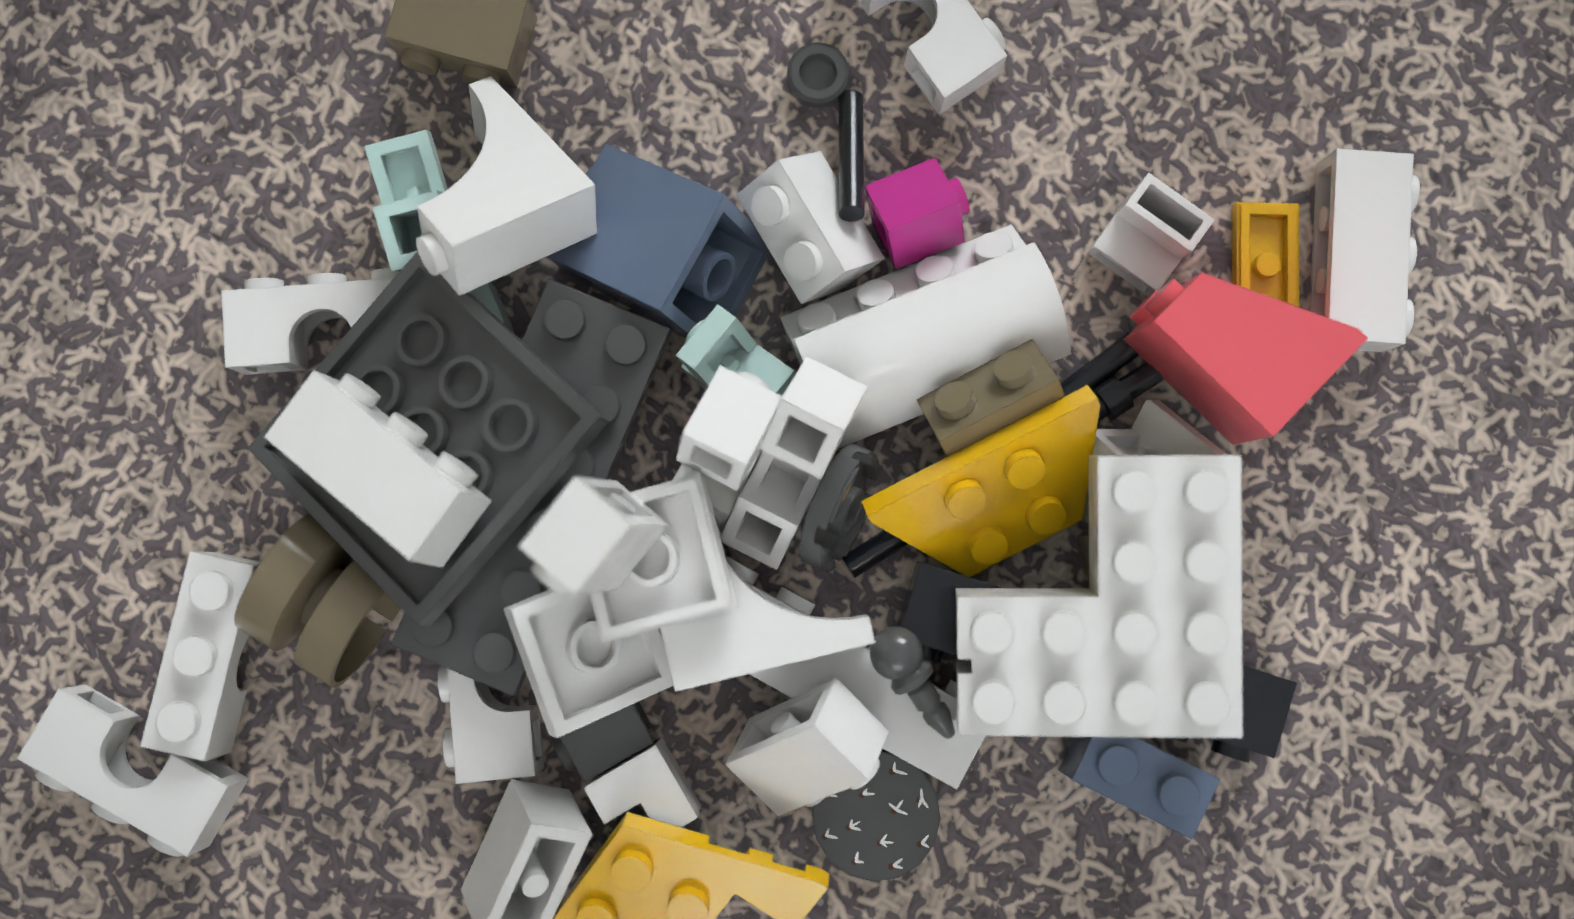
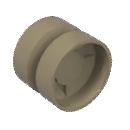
(315, 592)

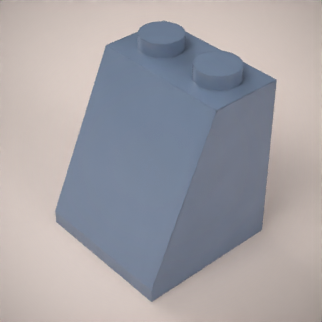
(664, 244)

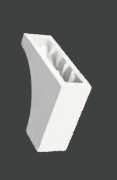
(511, 204)
(754, 639)

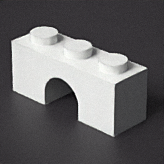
(955, 54)
(271, 323)
(726, 436)
(792, 461)
(196, 688)
(486, 735)
(83, 751)

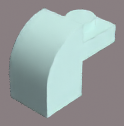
(405, 177)
(725, 342)

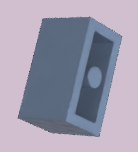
(1142, 779)

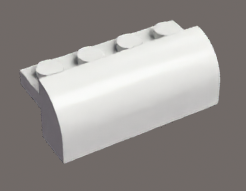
(932, 325)

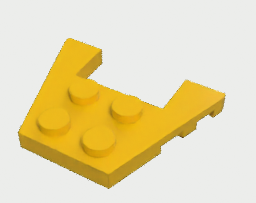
(675, 874)

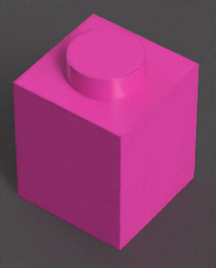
(917, 212)

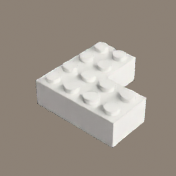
(1148, 640)

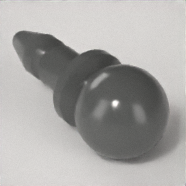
(899, 658)

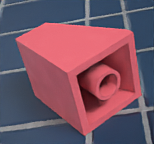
(1239, 352)

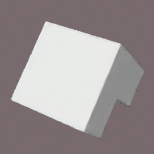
(1150, 235)
(648, 779)

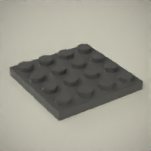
(476, 397)

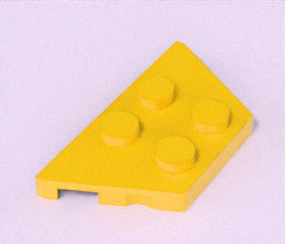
(997, 490)

